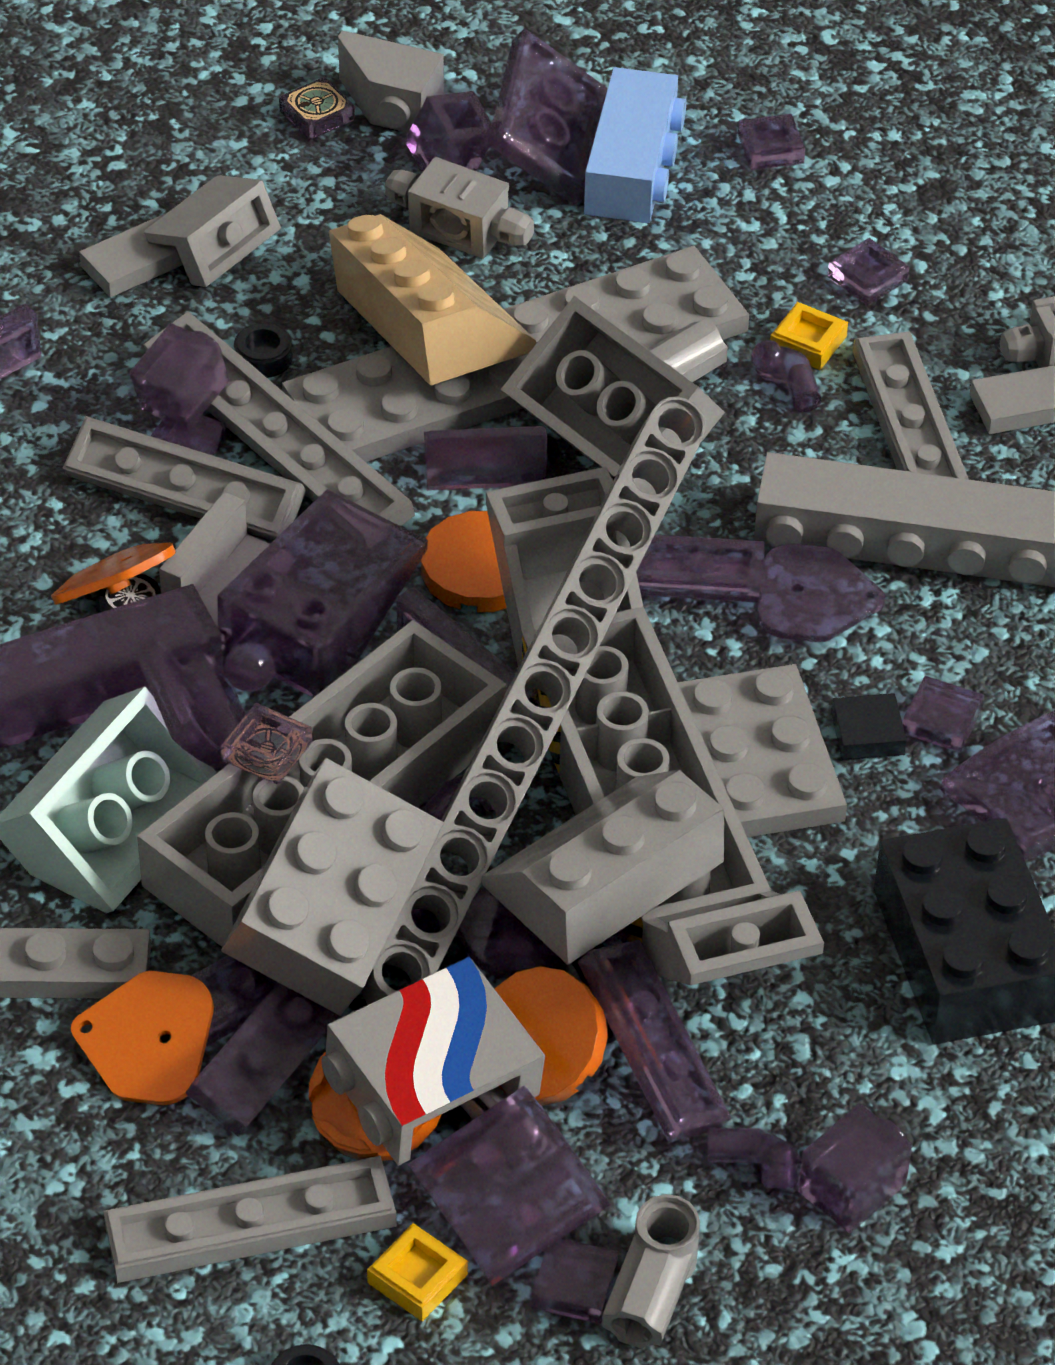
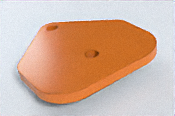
(113, 571)
(128, 1033)

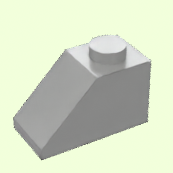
(388, 78)

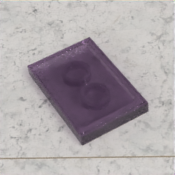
(547, 115)

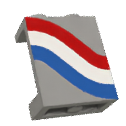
(428, 1054)

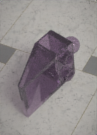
(314, 596)

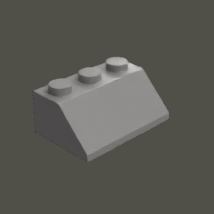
(612, 862)

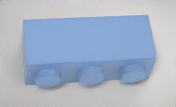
(634, 145)

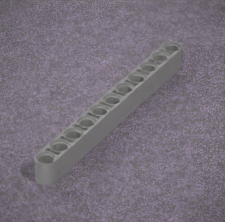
(552, 672)

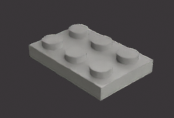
(767, 749)

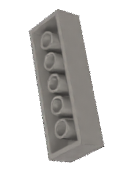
(395, 718)

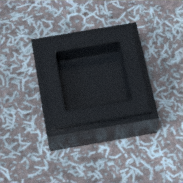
(868, 726)

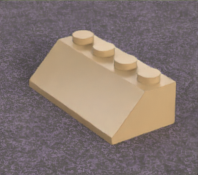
(422, 300)

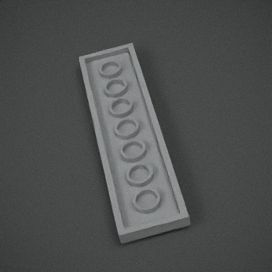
(386, 405)

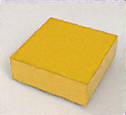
(811, 333)
(417, 1272)

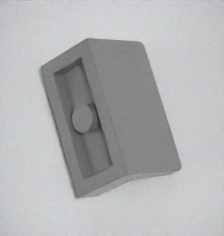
(217, 226)
(213, 552)

